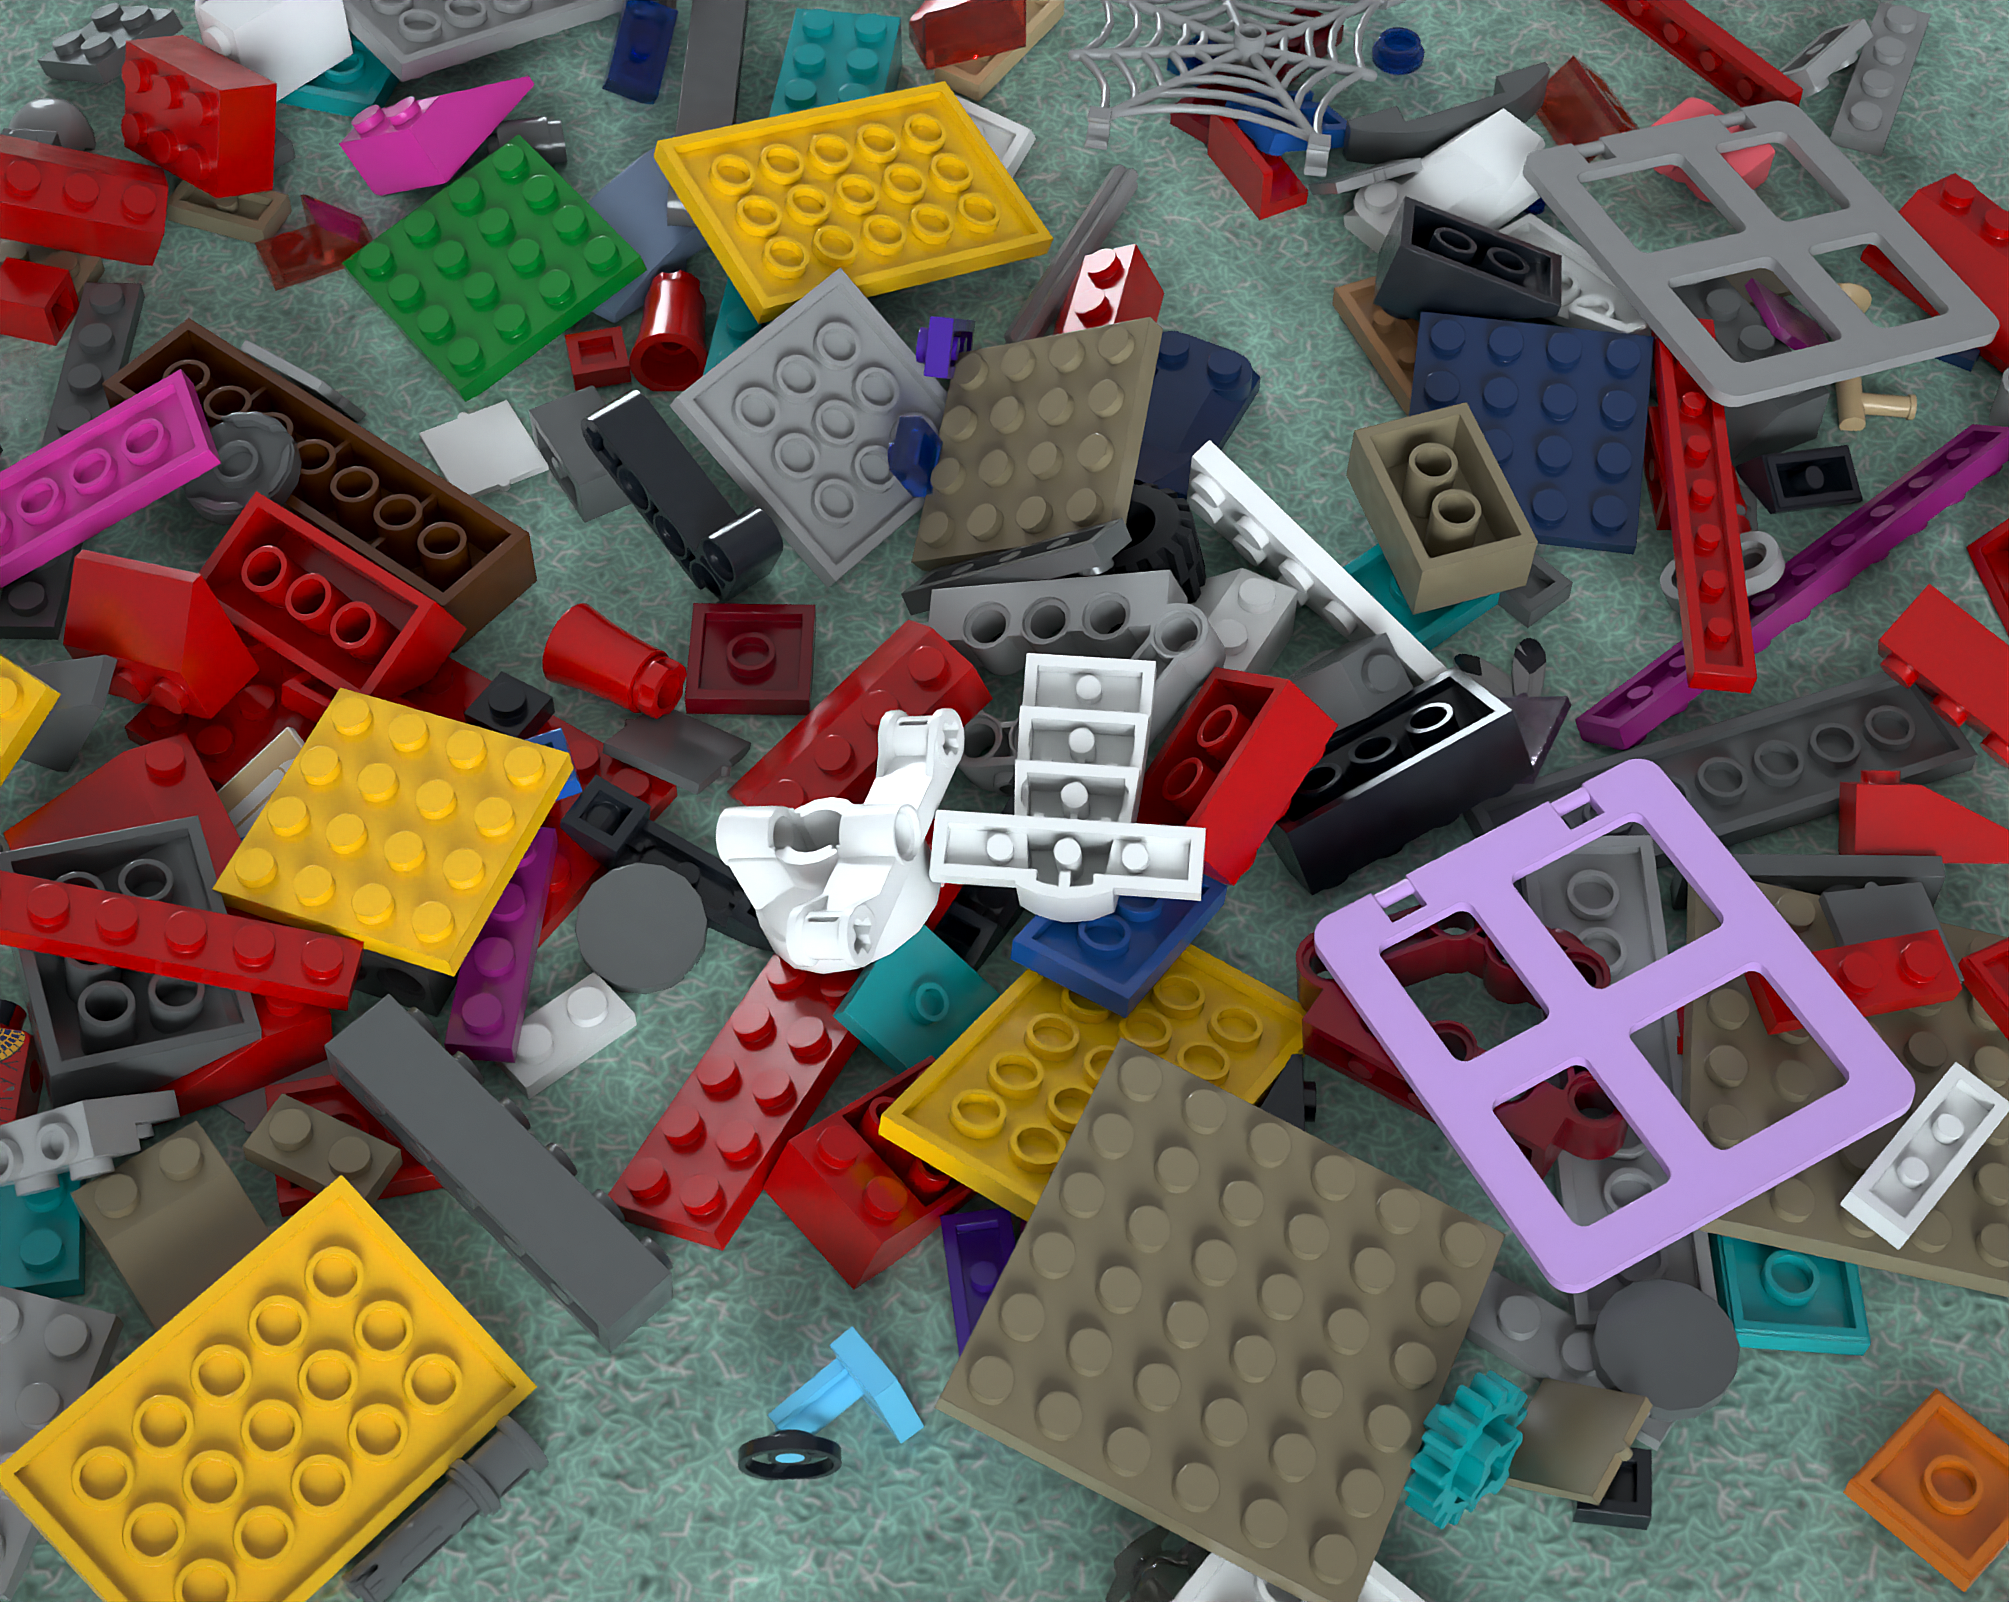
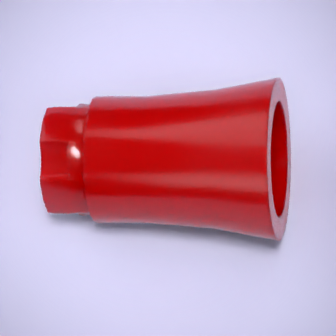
(672, 335)
(611, 663)

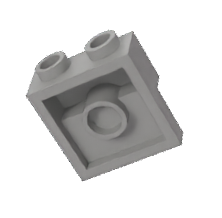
(78, 1139)

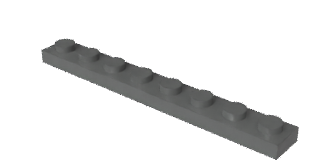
(96, 351)

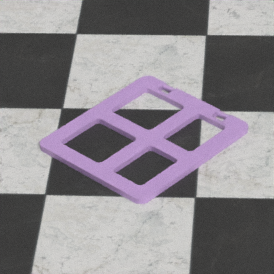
(1595, 1026)

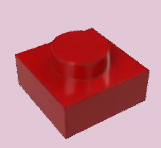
(598, 358)

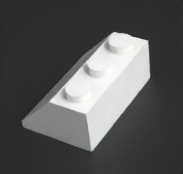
(1251, 620)

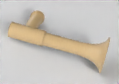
(1851, 400)

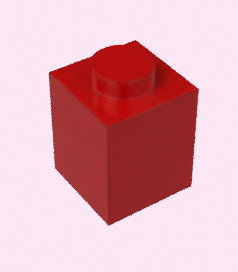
(36, 301)

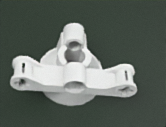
(843, 877)

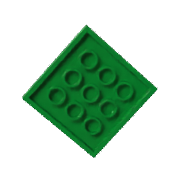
(494, 267)

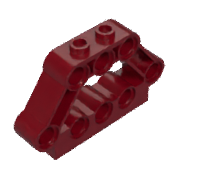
(1544, 1116)

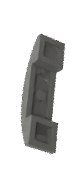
(1388, 137)

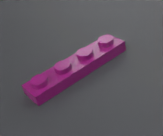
(500, 964)

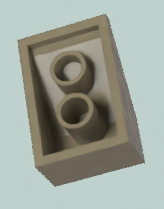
(170, 1222)

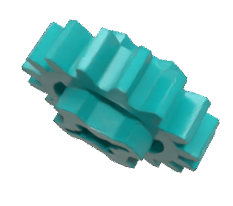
(1466, 1449)

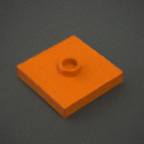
(1941, 1489)

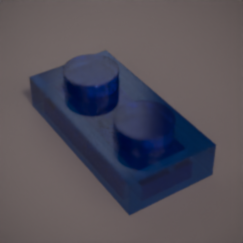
(640, 50)

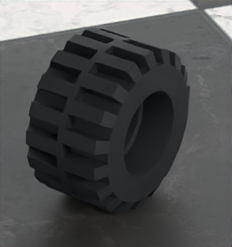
(1161, 540)

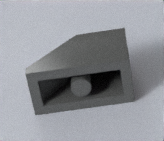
(1355, 680)
(83, 693)

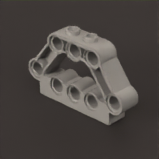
(1086, 608)

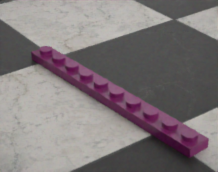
(1809, 578)

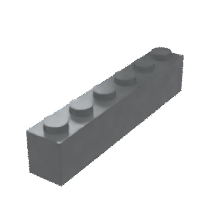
(501, 1171)

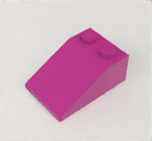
(427, 138)

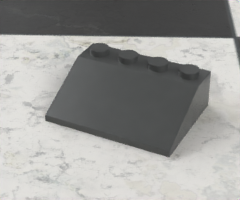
(117, 1027)

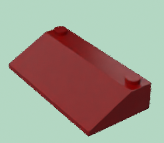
(163, 785)

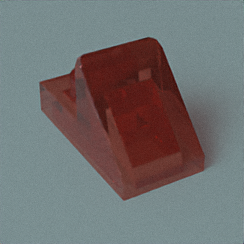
(315, 249)

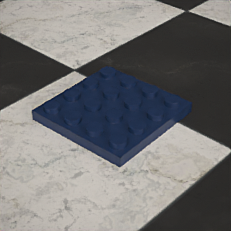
(1557, 413)

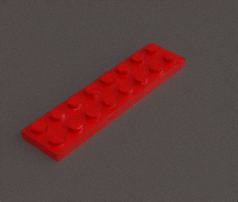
(745, 1102)

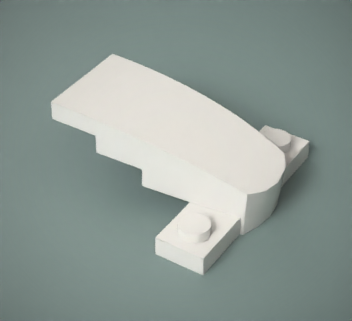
(1075, 800)

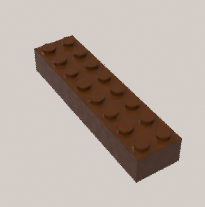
(355, 482)

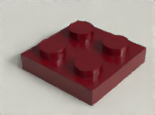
(751, 659)

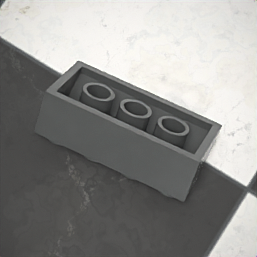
(1743, 335)

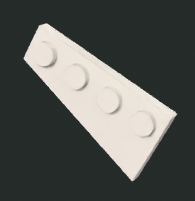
(1587, 293)

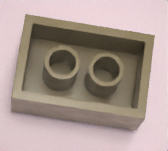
(1440, 508)

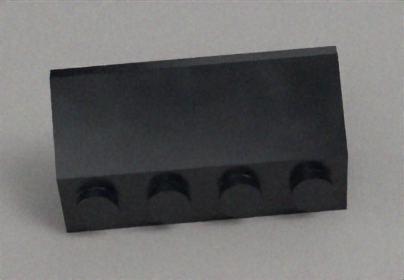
(1399, 778)

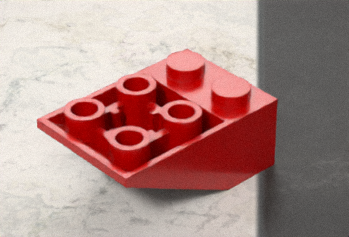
(860, 1192)

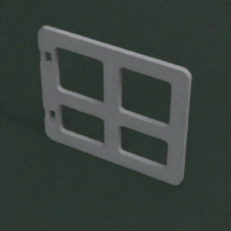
(1761, 243)

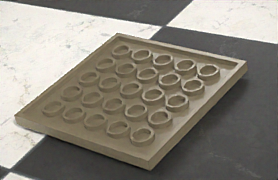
(1748, 1080)
(1225, 1327)

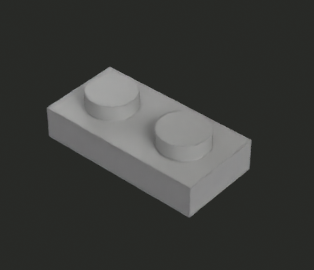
(1827, 54)

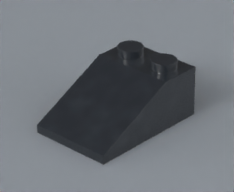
(1462, 269)

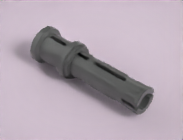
(471, 1490)

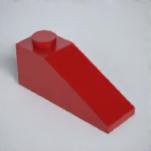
(1911, 820)

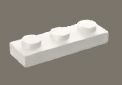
(1926, 1155)

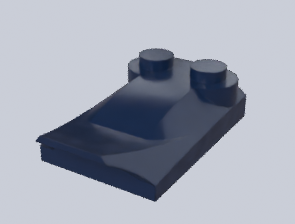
(1193, 399)

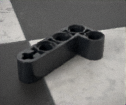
(680, 500)

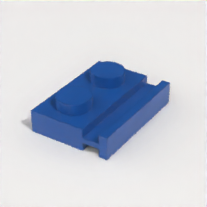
(1278, 142)

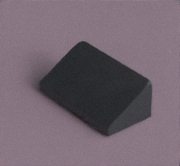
(1802, 479)

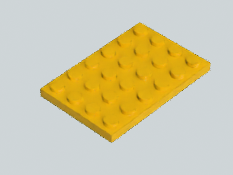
(870, 185)
(1023, 1072)
(269, 1421)

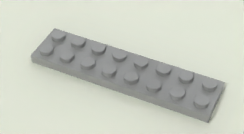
(1614, 906)

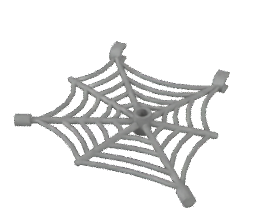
(1237, 55)

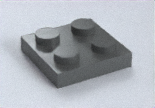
(99, 48)

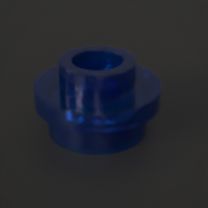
(1398, 51)

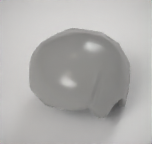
(57, 116)

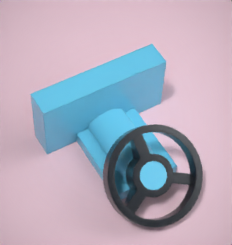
(819, 1401)

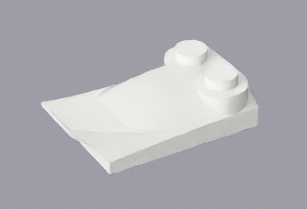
(1469, 176)

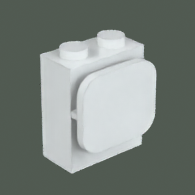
(277, 37)

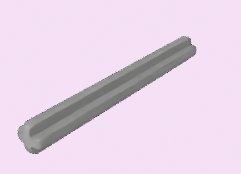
(1083, 240)

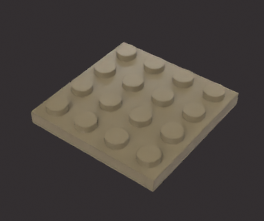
(1038, 440)

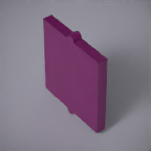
(1783, 319)

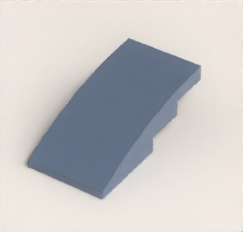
(638, 212)

